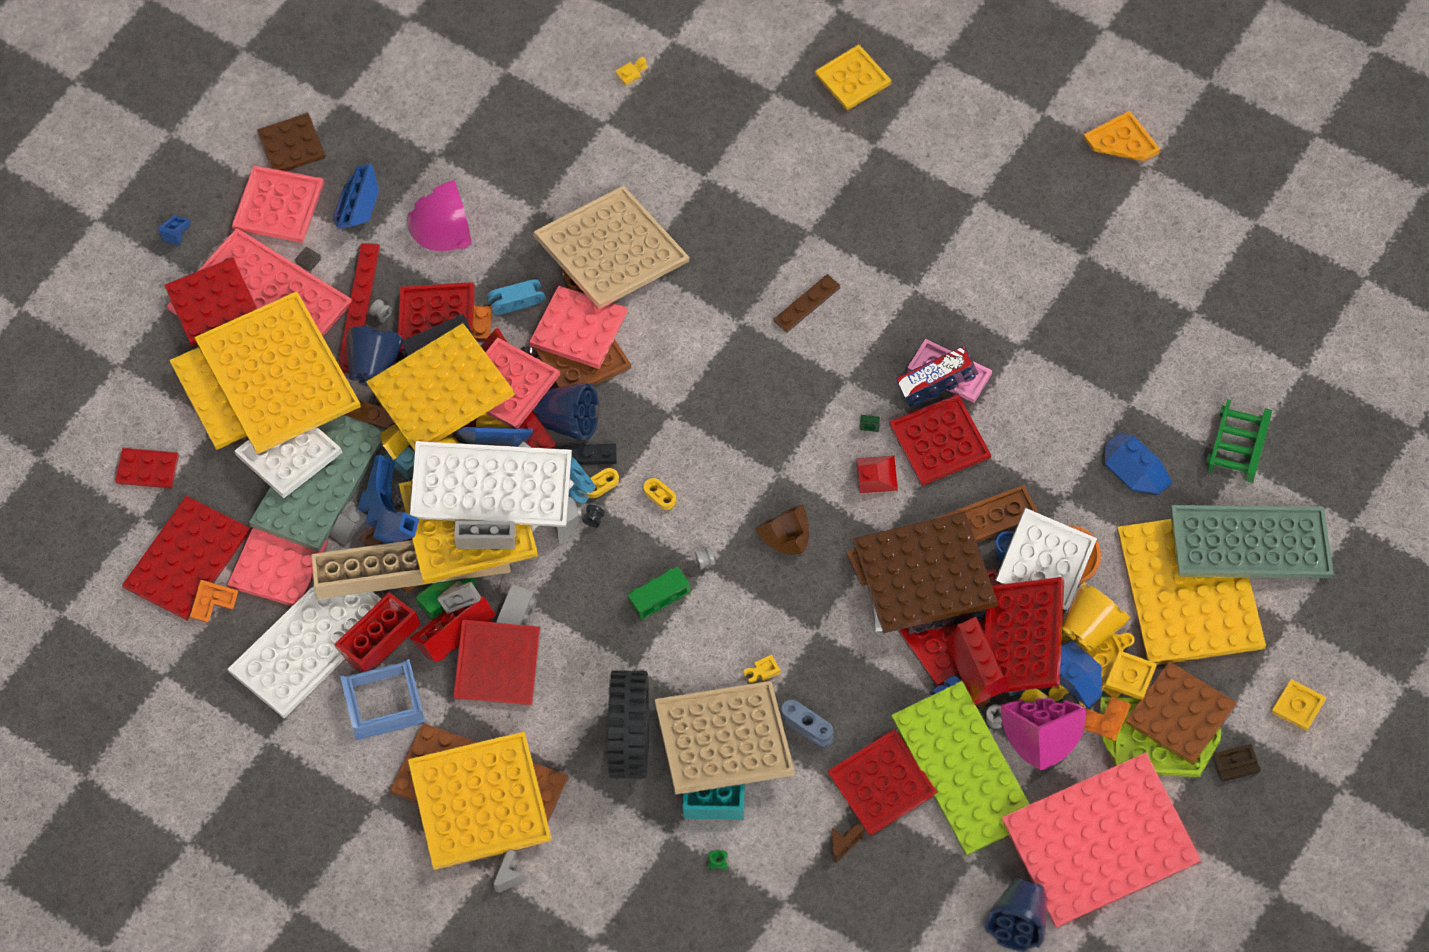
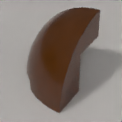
(786, 532)

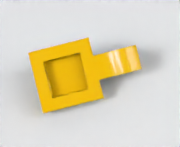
(630, 72)

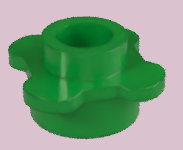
(718, 854)

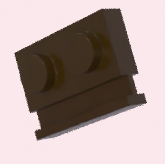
(1236, 762)

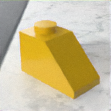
(393, 441)

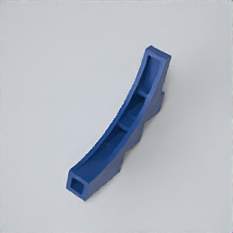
(378, 504)

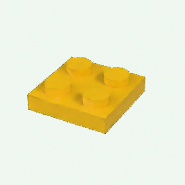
(1131, 675)
(1299, 705)

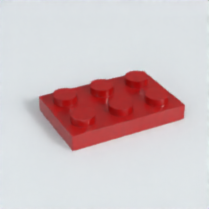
(147, 468)

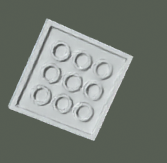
(291, 462)
(1046, 550)

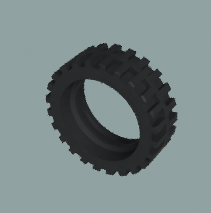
(628, 724)

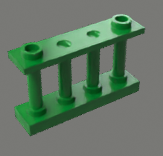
(1253, 452)

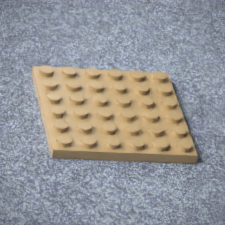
(611, 247)
(724, 737)

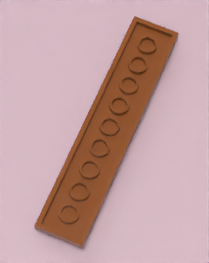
(985, 517)

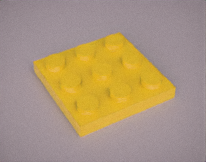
(853, 77)

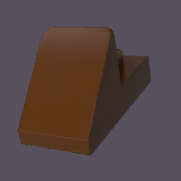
(842, 844)

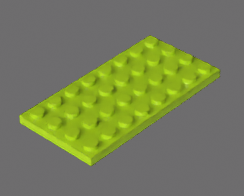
(962, 764)

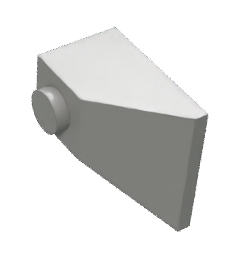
(572, 521)

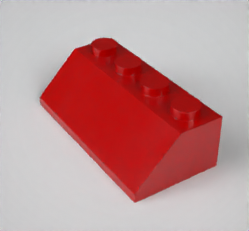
(444, 631)
(377, 633)
(976, 661)

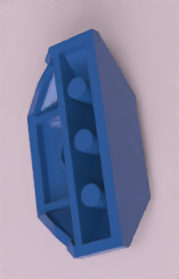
(357, 198)
(493, 436)
(1135, 465)
(1080, 674)

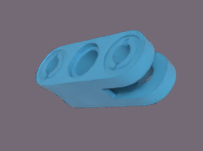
(515, 297)
(581, 482)

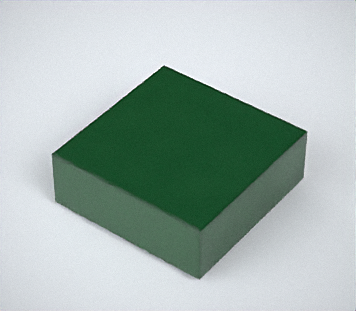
(869, 423)

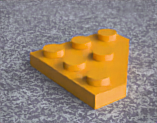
(1123, 138)

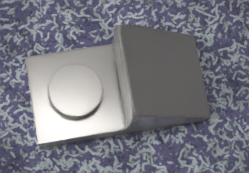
(348, 526)
(458, 596)
(507, 875)

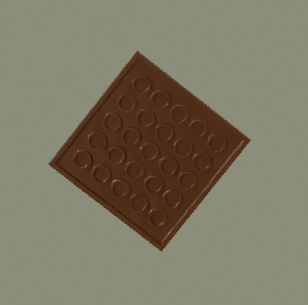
(924, 572)

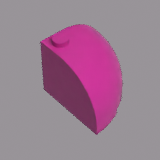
(440, 220)
(1043, 729)

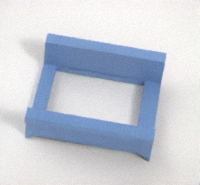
(389, 722)

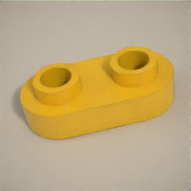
(601, 484)
(661, 494)

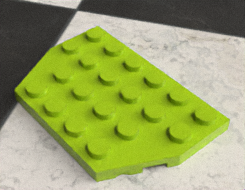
(1133, 743)

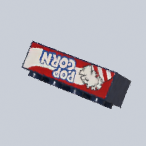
(937, 376)

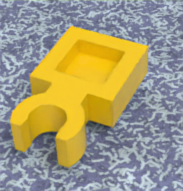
(764, 668)

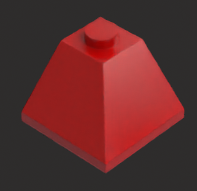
(877, 474)

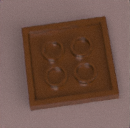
(291, 143)

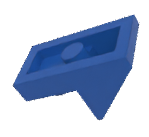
(172, 229)

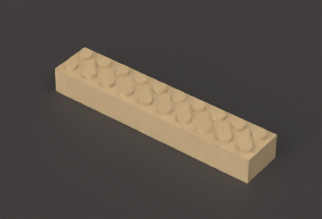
(375, 570)

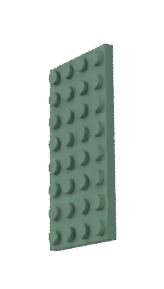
(313, 508)
(1251, 541)

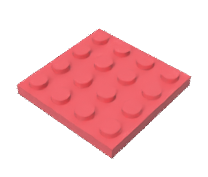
(278, 204)
(577, 328)
(526, 376)
(273, 568)

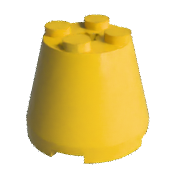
(1092, 617)

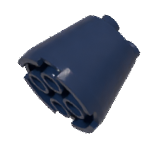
(370, 352)
(569, 410)
(1018, 916)

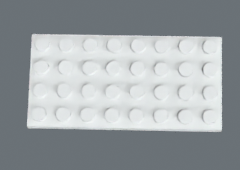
(491, 483)
(300, 649)

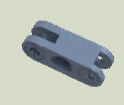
(796, 714)

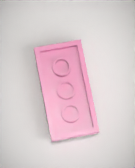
(966, 390)

